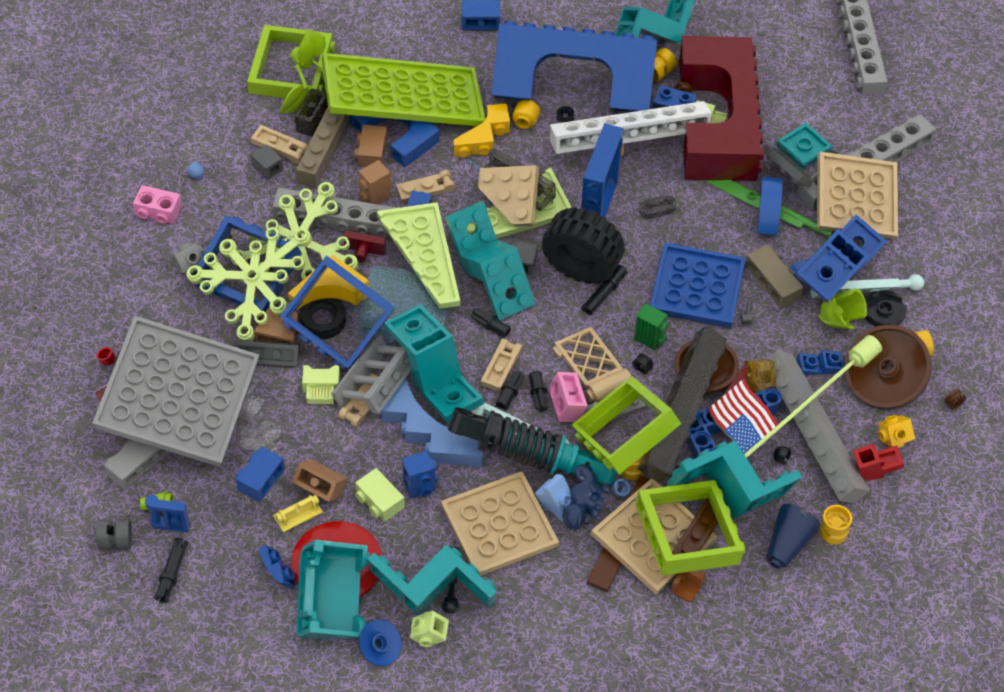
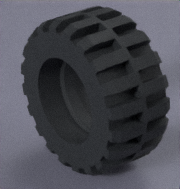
(583, 245)

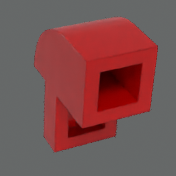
(875, 463)

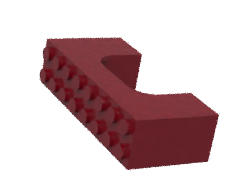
(731, 147)

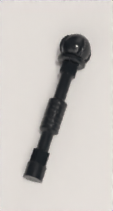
(450, 602)

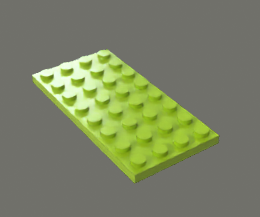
(402, 90)

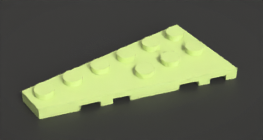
(503, 227)
(423, 243)

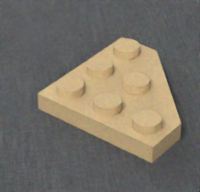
(512, 191)

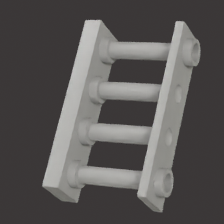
(382, 386)

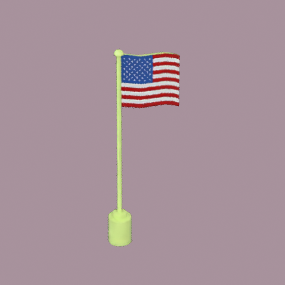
(749, 420)

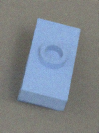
(555, 495)

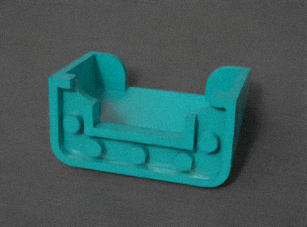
(330, 590)

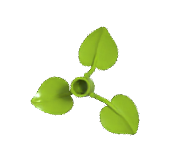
(310, 47)

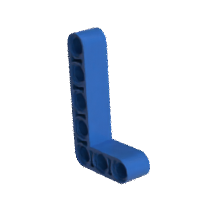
(705, 428)

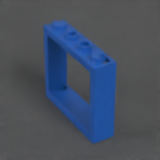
(603, 170)
(256, 232)
(308, 336)

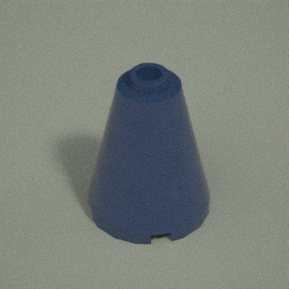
(790, 535)

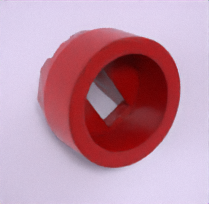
(106, 356)

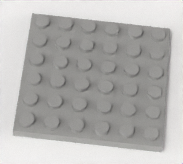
(176, 391)

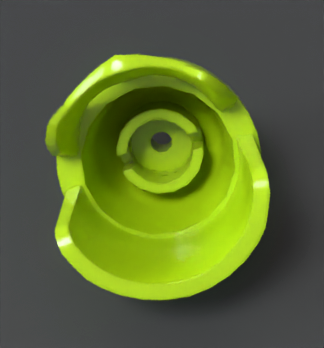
(843, 308)

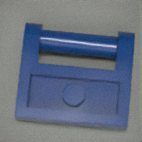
(173, 511)

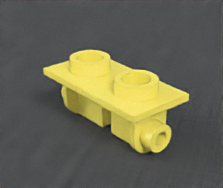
(298, 513)

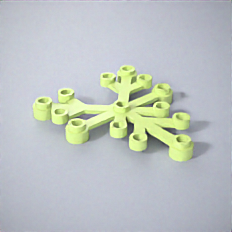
(313, 211)
(273, 259)

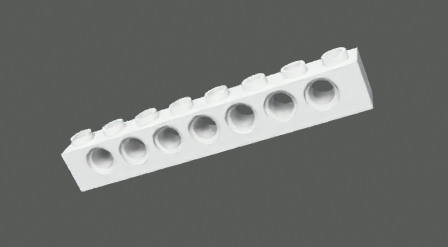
(637, 126)

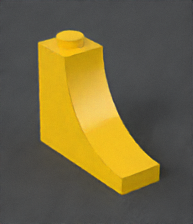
(332, 286)

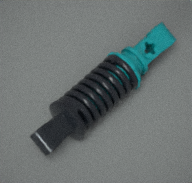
(526, 441)

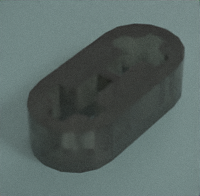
(657, 207)

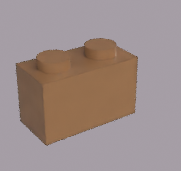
(371, 145)
(374, 183)
(319, 480)

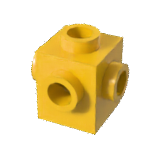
(896, 431)

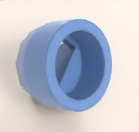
(195, 170)
(623, 491)

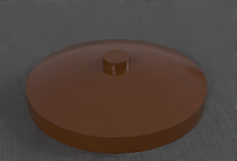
(896, 373)

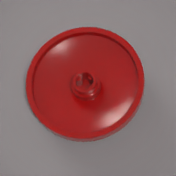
(345, 533)

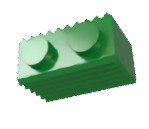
(651, 327)

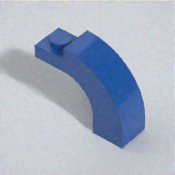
(769, 205)

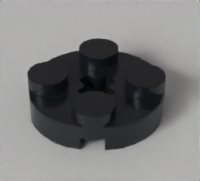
(885, 299)

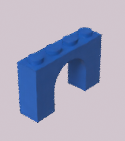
(409, 147)

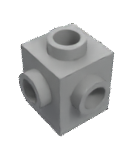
(186, 256)

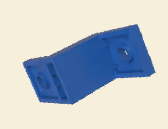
(841, 258)

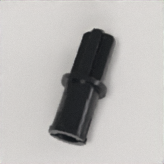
(491, 322)
(510, 390)
(538, 391)

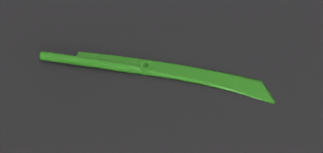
(753, 198)

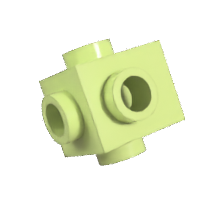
(429, 629)

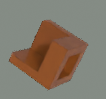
(688, 585)

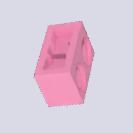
(157, 204)
(567, 397)

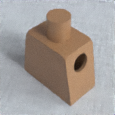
(274, 329)

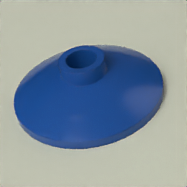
(387, 638)

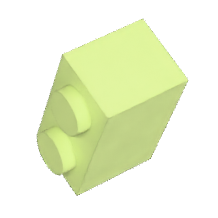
(379, 495)

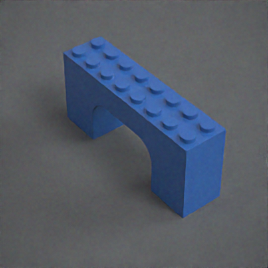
(527, 46)

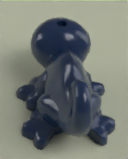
(586, 499)

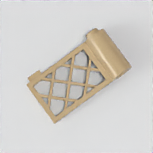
(605, 380)

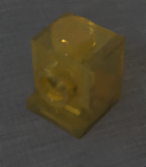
(761, 373)

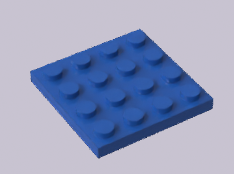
(698, 284)

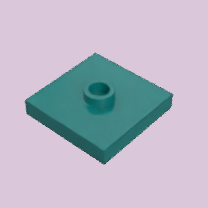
(803, 145)

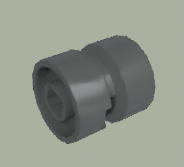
(122, 533)

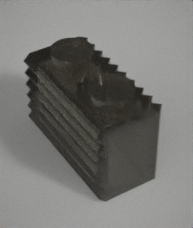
(311, 112)

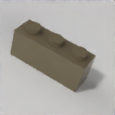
(774, 276)

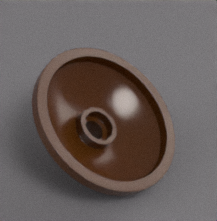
(727, 367)

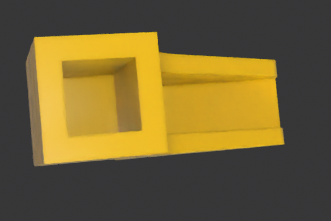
(480, 139)

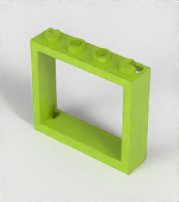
(276, 88)
(612, 406)
(690, 561)

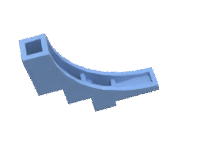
(422, 428)

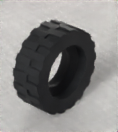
(327, 330)

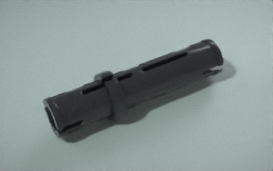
(604, 290)
(168, 577)

